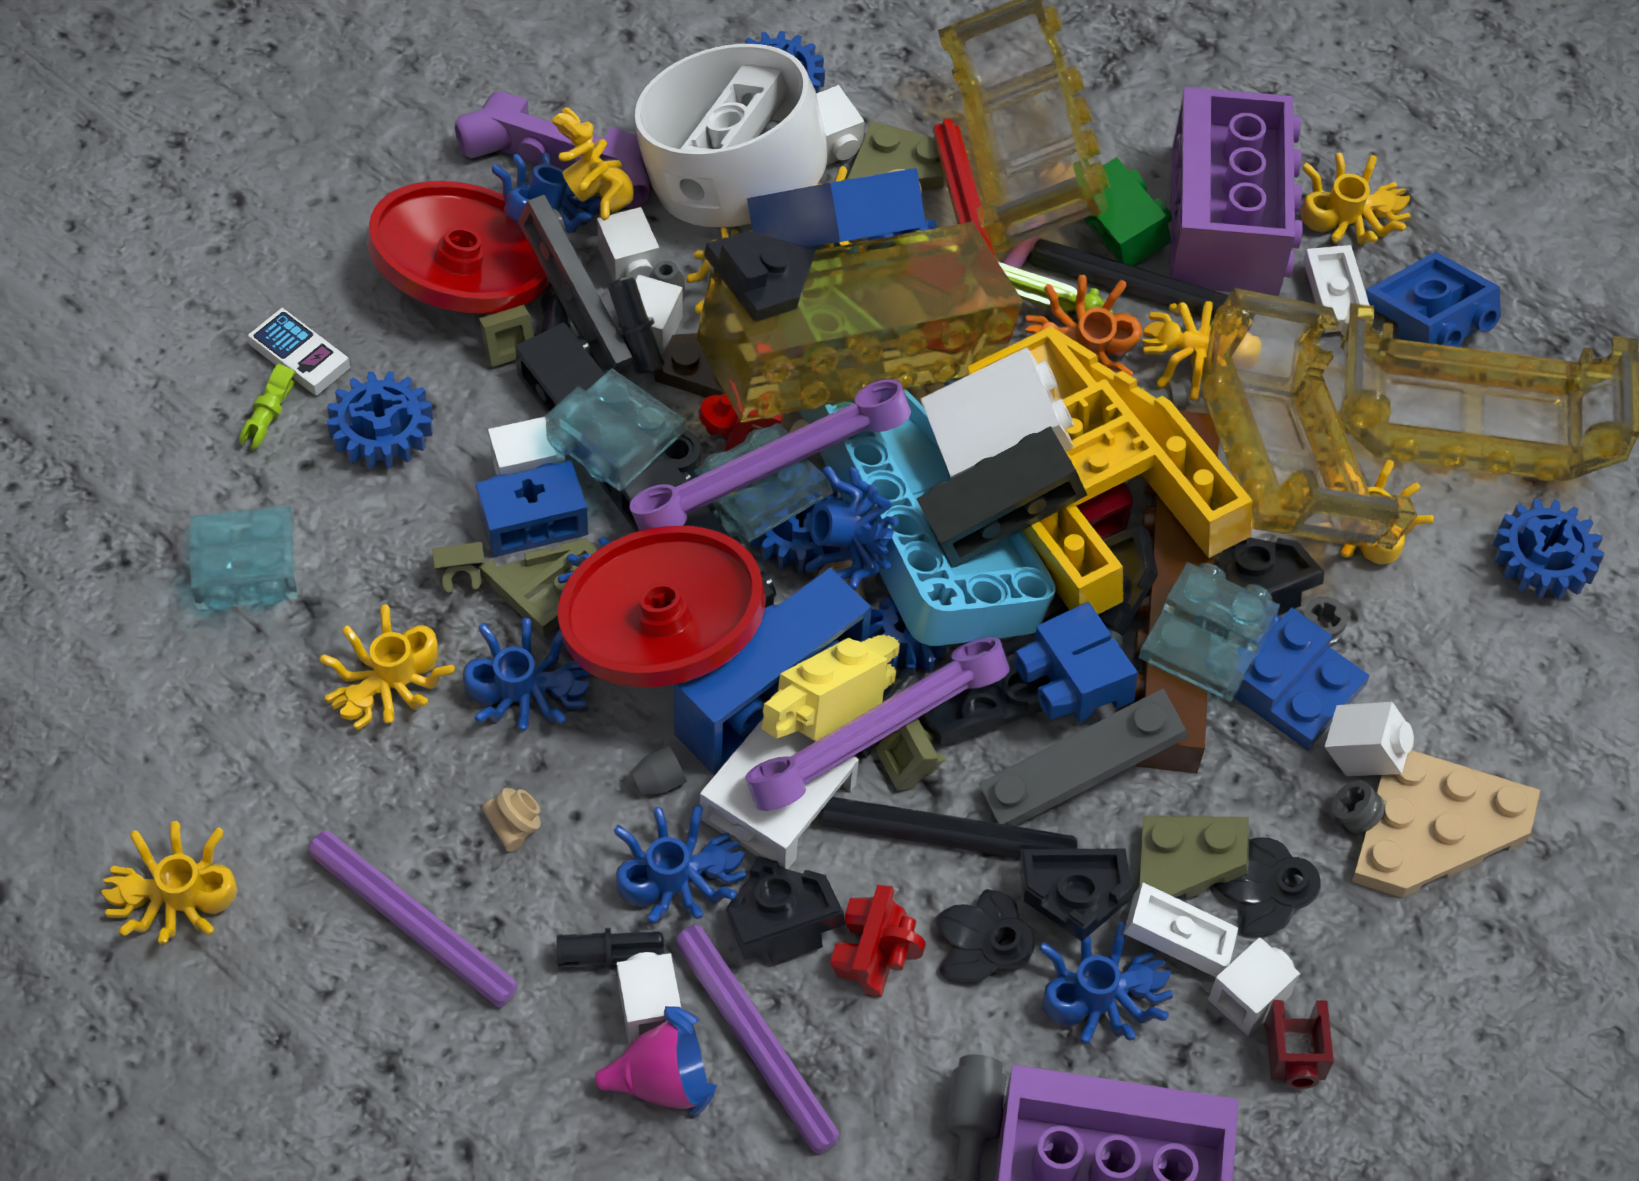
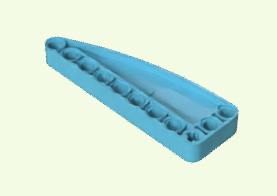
(988, 595)

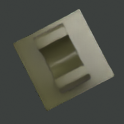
(503, 332)
(458, 559)
(909, 755)

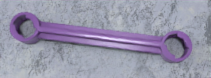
(876, 409)
(783, 779)

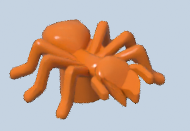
(1096, 327)

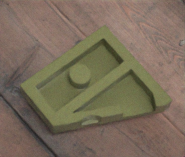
(895, 148)
(533, 583)
(1193, 852)

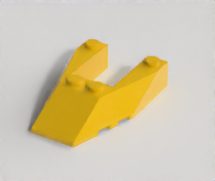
(1115, 438)

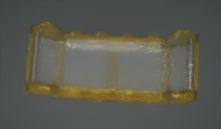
(1025, 122)
(1487, 405)
(1284, 427)

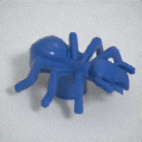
(545, 181)
(848, 527)
(514, 678)
(671, 865)
(1099, 984)

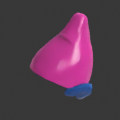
(663, 1066)

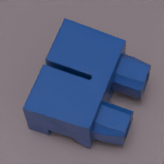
(1080, 662)

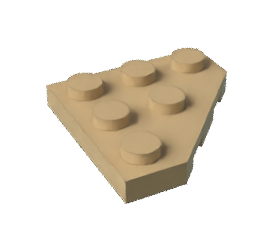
(1440, 824)

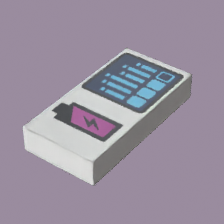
(296, 346)

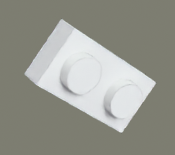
(1335, 279)
(1180, 930)

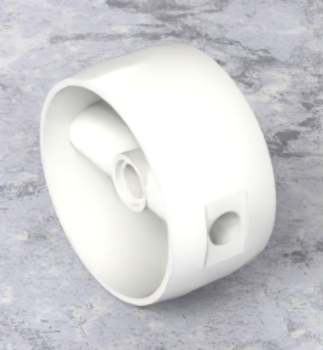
(704, 126)

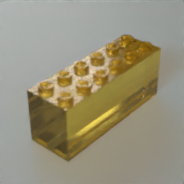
(867, 313)

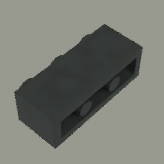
(1002, 496)

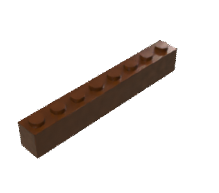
(1172, 551)

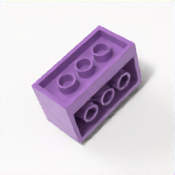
(1234, 190)
(1111, 1131)

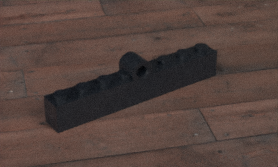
(559, 363)

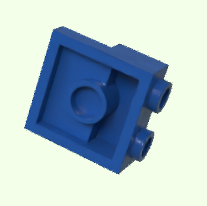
(1437, 301)
(1299, 679)

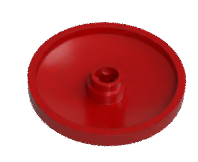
(454, 248)
(661, 606)

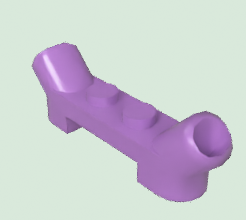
(508, 127)

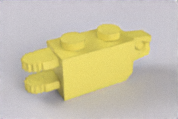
(831, 688)

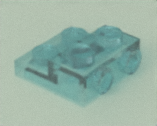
(613, 429)
(771, 499)
(243, 558)
(1210, 630)

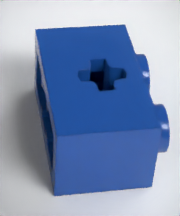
(532, 508)

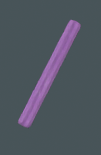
(413, 918)
(757, 1039)

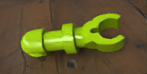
(268, 407)

